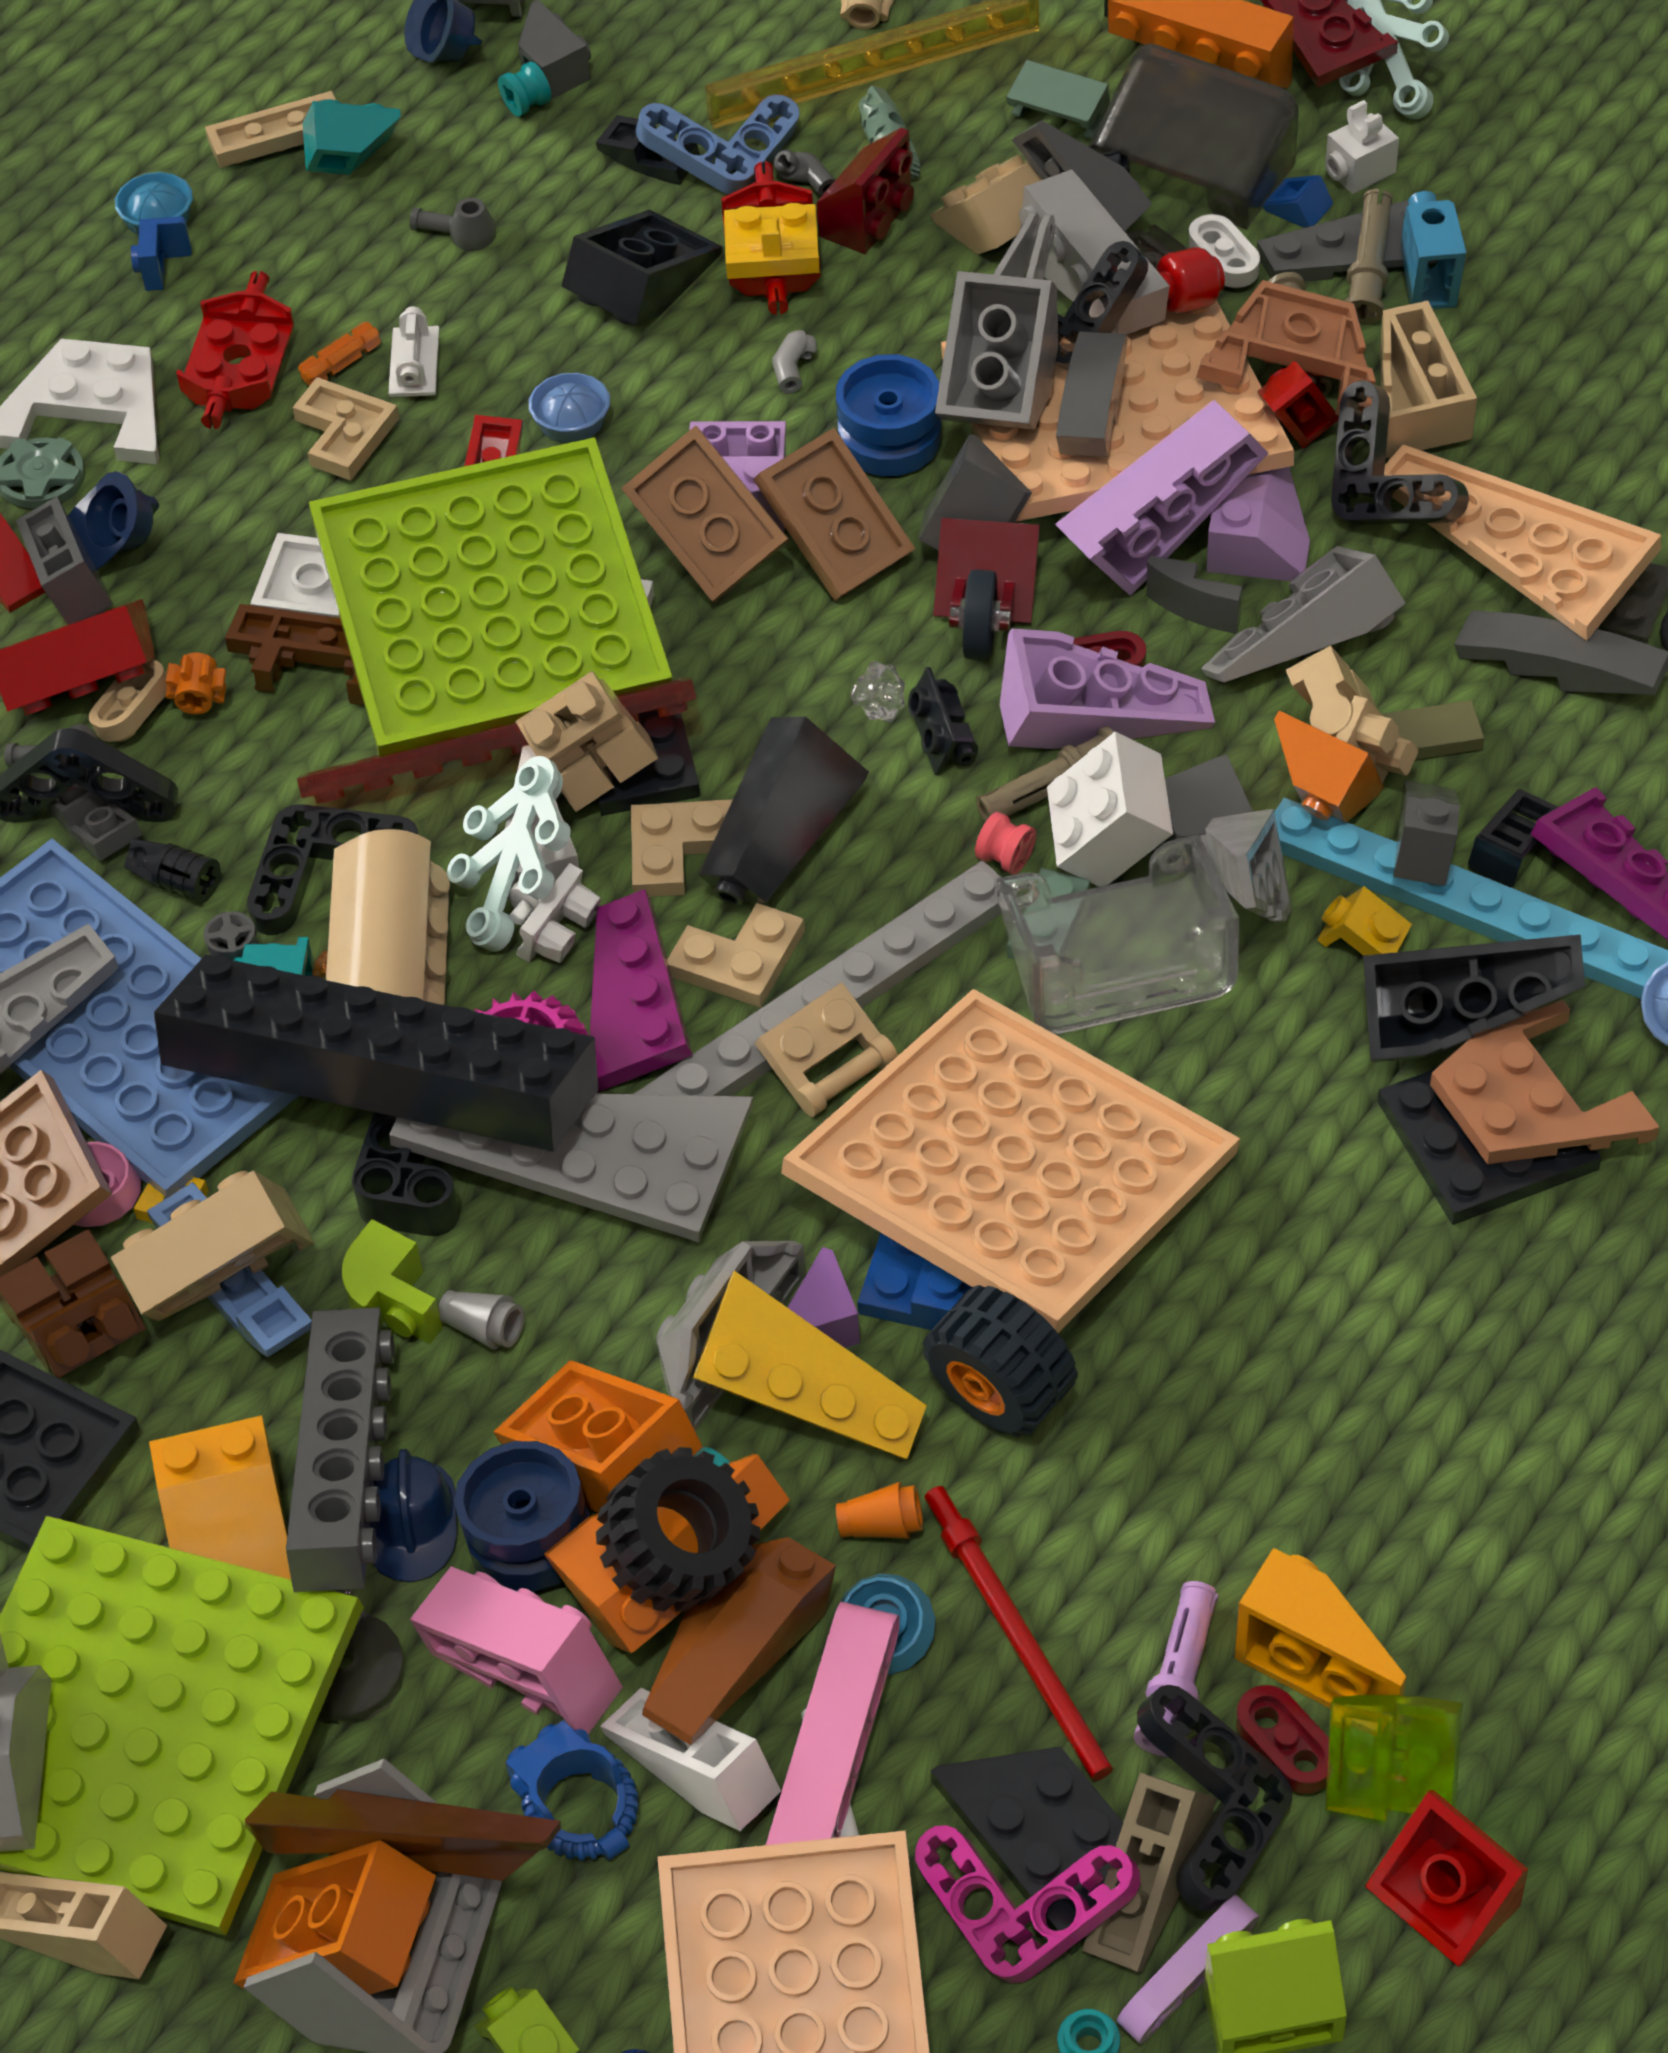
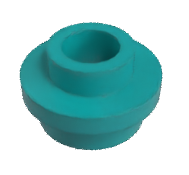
(1090, 2023)

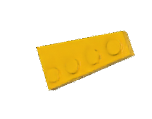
(794, 1368)

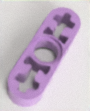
(1182, 1972)

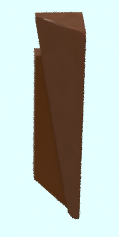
(427, 1832)

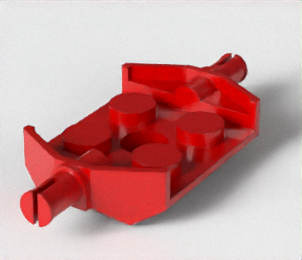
(770, 194)
(232, 328)

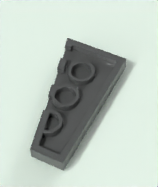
(1328, 247)

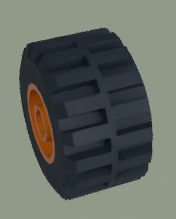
(1000, 1360)

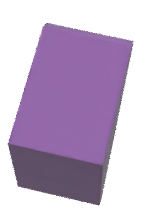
(826, 1301)

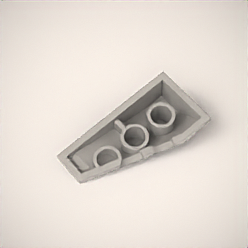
(1250, 862)

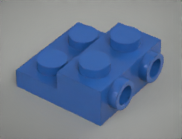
(907, 1287)

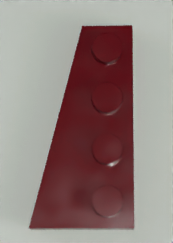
(1333, 37)

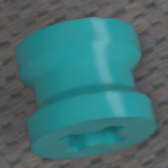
(524, 89)

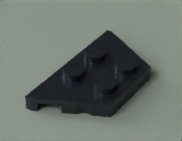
(1032, 1818)

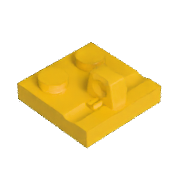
(771, 241)

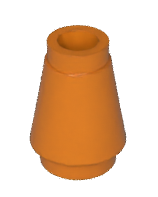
(881, 1513)

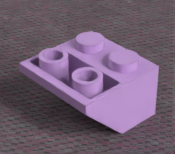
(748, 450)

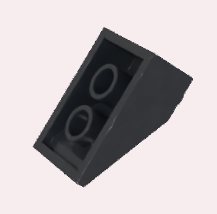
(636, 265)

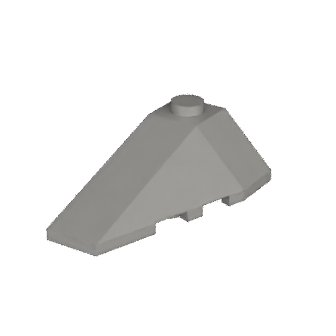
(1330, 603)

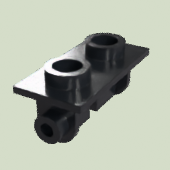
(935, 710)

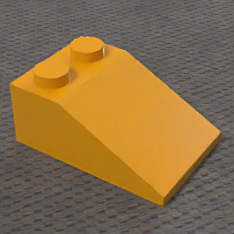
(223, 1495)
(1309, 1635)

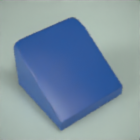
(1300, 200)

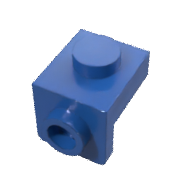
(159, 240)

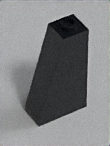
(780, 809)

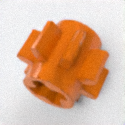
(195, 683)

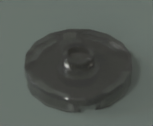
(371, 1678)

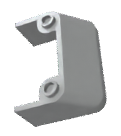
(428, 1999)

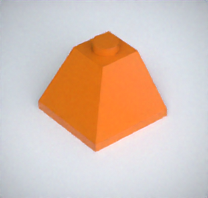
(1326, 771)

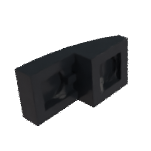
(623, 146)

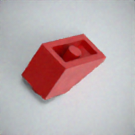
(1298, 404)

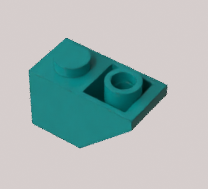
(345, 135)

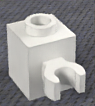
(1361, 150)

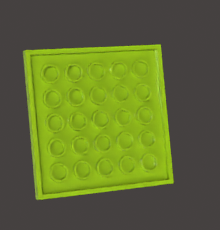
(486, 593)
(167, 1713)

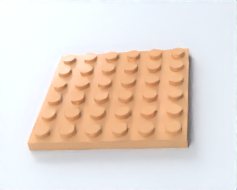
(1154, 400)
(1011, 1158)

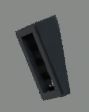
(1505, 844)

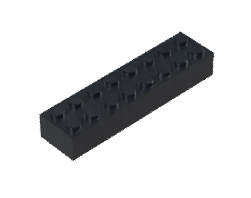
(378, 1051)

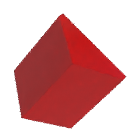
(1449, 1879)

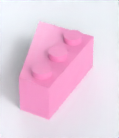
(521, 1643)

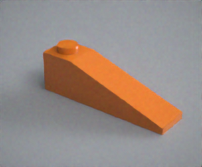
(611, 1609)

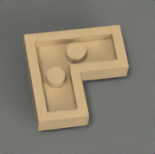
(351, 424)
(667, 833)
(741, 967)

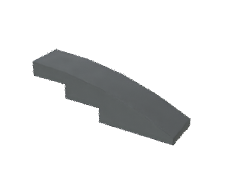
(1552, 649)

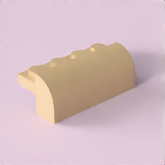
(389, 916)

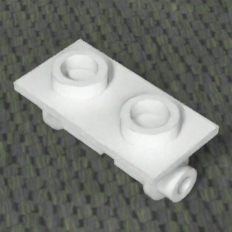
(413, 356)

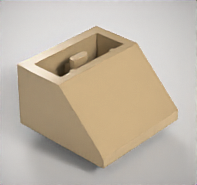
(988, 209)

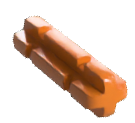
(340, 353)

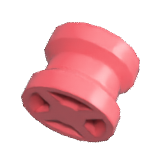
(1005, 843)

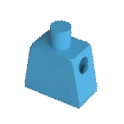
(1430, 234)

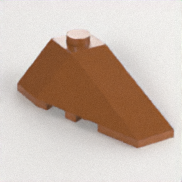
(738, 1636)

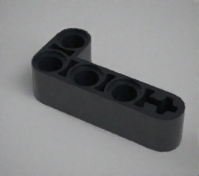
(405, 1185)

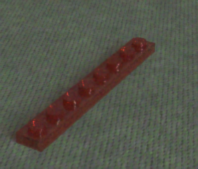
(473, 749)

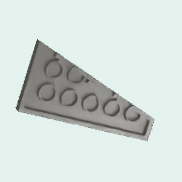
(624, 1156)

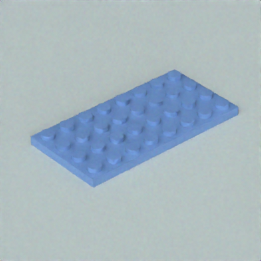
(107, 1047)

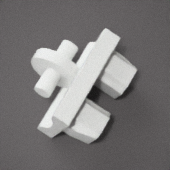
(542, 929)

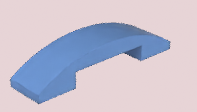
(248, 1301)

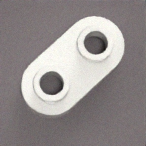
(1229, 246)

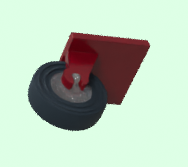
(985, 579)

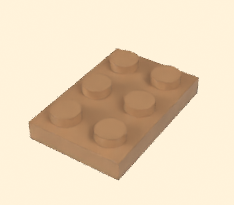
(705, 514)
(834, 514)

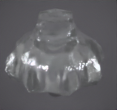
(879, 692)

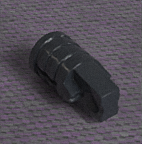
(174, 868)

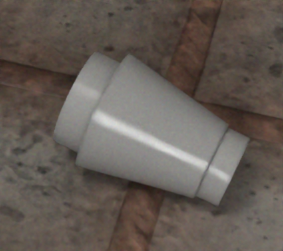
(484, 1317)

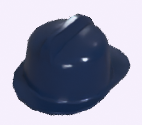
(440, 30)
(113, 517)
(416, 1519)

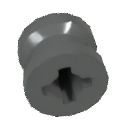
(226, 932)

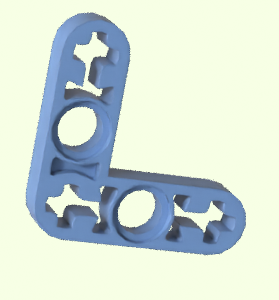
(729, 154)

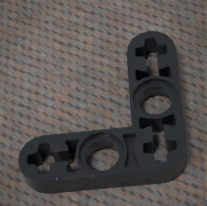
(1105, 270)
(1369, 476)
(81, 759)
(313, 842)
(1233, 1786)

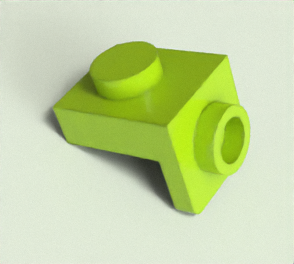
(523, 2024)

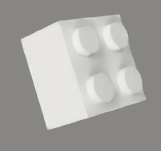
(1109, 810)

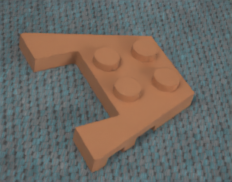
(1291, 326)
(1517, 1105)

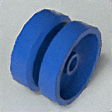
(889, 414)

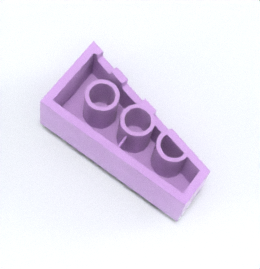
(1163, 495)

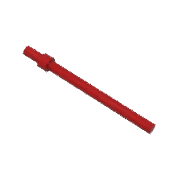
(964, 1543)

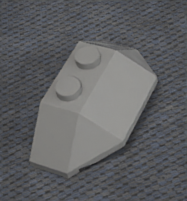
(770, 1265)

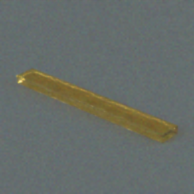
(872, 57)

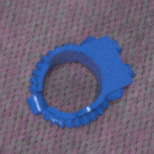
(567, 1752)

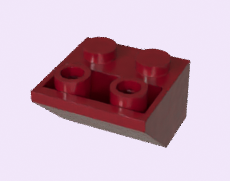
(868, 194)

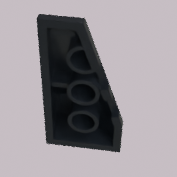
(1451, 994)

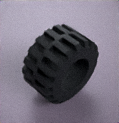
(711, 1505)

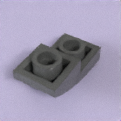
(1208, 603)
(94, 821)

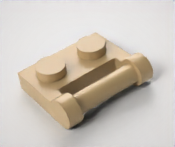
(816, 1035)

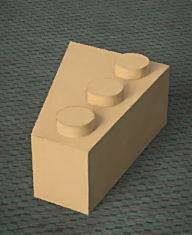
(1424, 381)
(209, 1244)

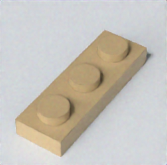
(260, 132)

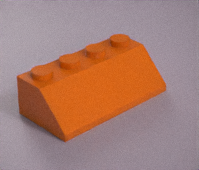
(1215, 31)

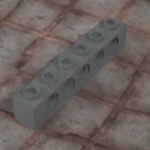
(340, 1451)

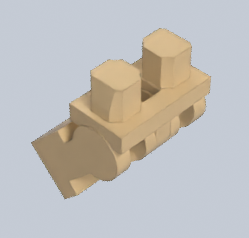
(1348, 711)
(583, 734)

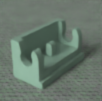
(1059, 95)

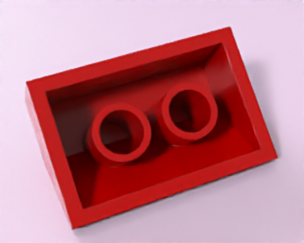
(75, 658)

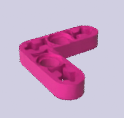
(1008, 1921)

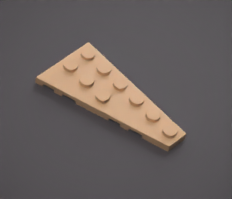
(1543, 546)

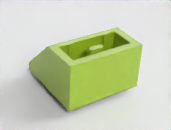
(1275, 1989)

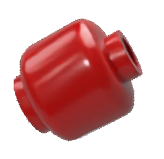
(1193, 279)

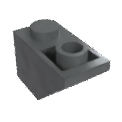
(554, 49)

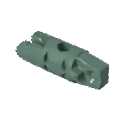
(881, 118)

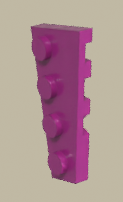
(633, 994)

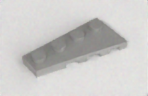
(49, 987)

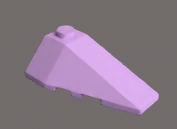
(1259, 529)
(1067, 692)

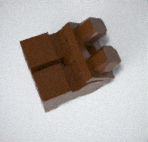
(73, 1311)

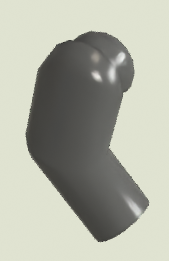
(803, 168)

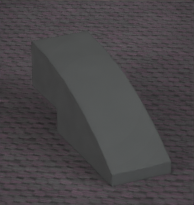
(1091, 394)

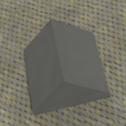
(974, 489)

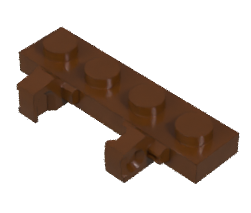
(284, 637)

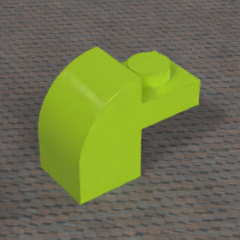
(381, 1273)

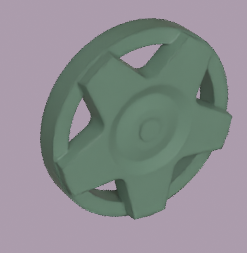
(37, 468)

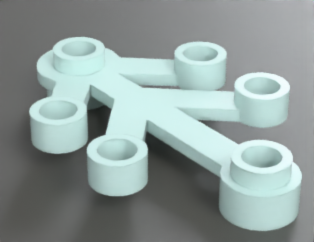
(1397, 63)
(534, 791)

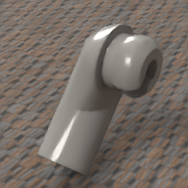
(794, 347)

